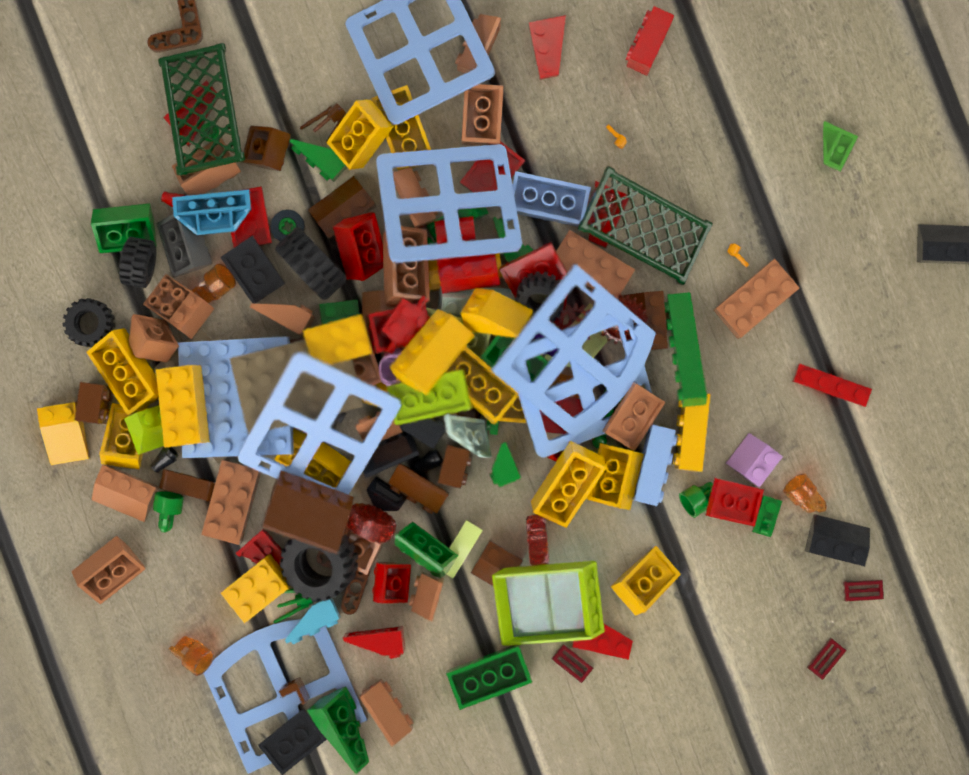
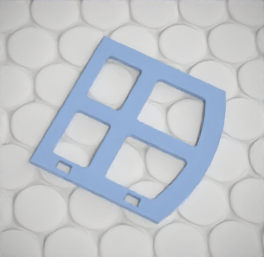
(571, 349)
(261, 641)

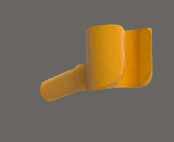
(620, 141)
(733, 251)

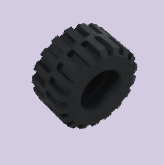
(137, 262)
(540, 284)
(73, 318)

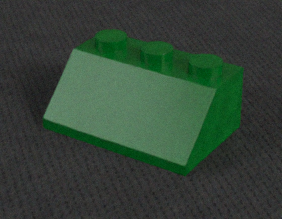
(116, 224)
(500, 345)
(504, 467)
(425, 549)

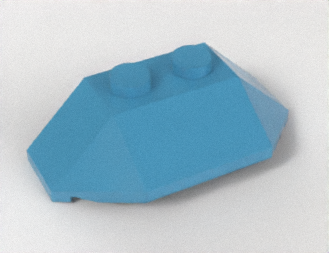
(212, 211)

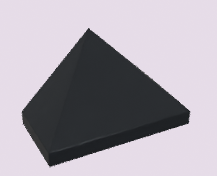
(384, 497)

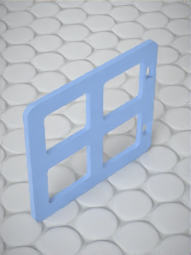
(418, 48)
(448, 203)
(581, 383)
(320, 428)

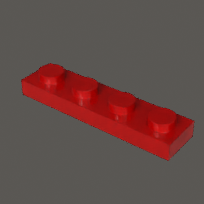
(832, 385)

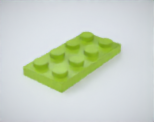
(445, 397)

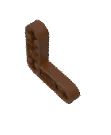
(188, 27)
(360, 578)

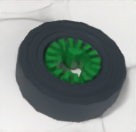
(279, 220)

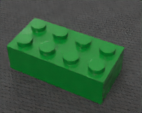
(489, 676)

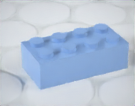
(550, 199)
(654, 464)

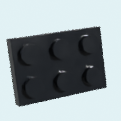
(252, 270)
(292, 742)

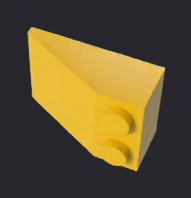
(494, 314)
(62, 435)
(117, 444)
(645, 581)

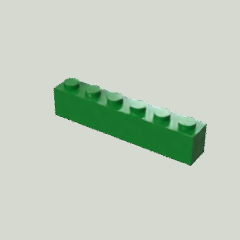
(686, 350)

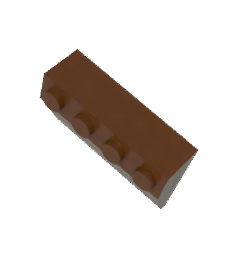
(308, 511)

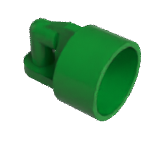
(696, 499)
(168, 505)

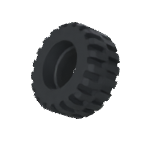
(310, 263)
(312, 584)

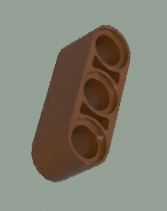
(186, 485)

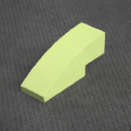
(463, 544)

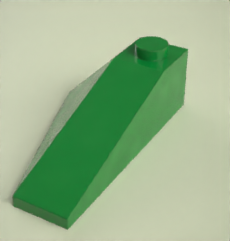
(338, 723)

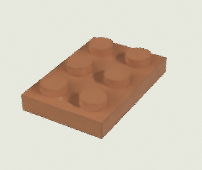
(633, 416)

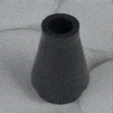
(164, 458)
(429, 461)

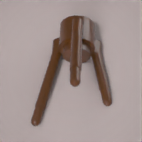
(333, 113)

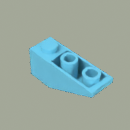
(317, 616)

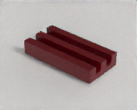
(861, 598)
(823, 650)
(559, 653)

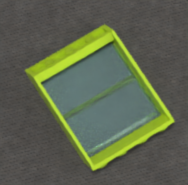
(548, 603)

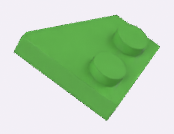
(836, 146)

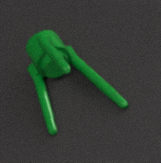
(299, 600)

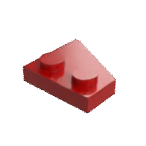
(260, 547)

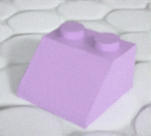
(754, 460)

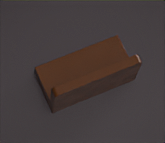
(298, 686)

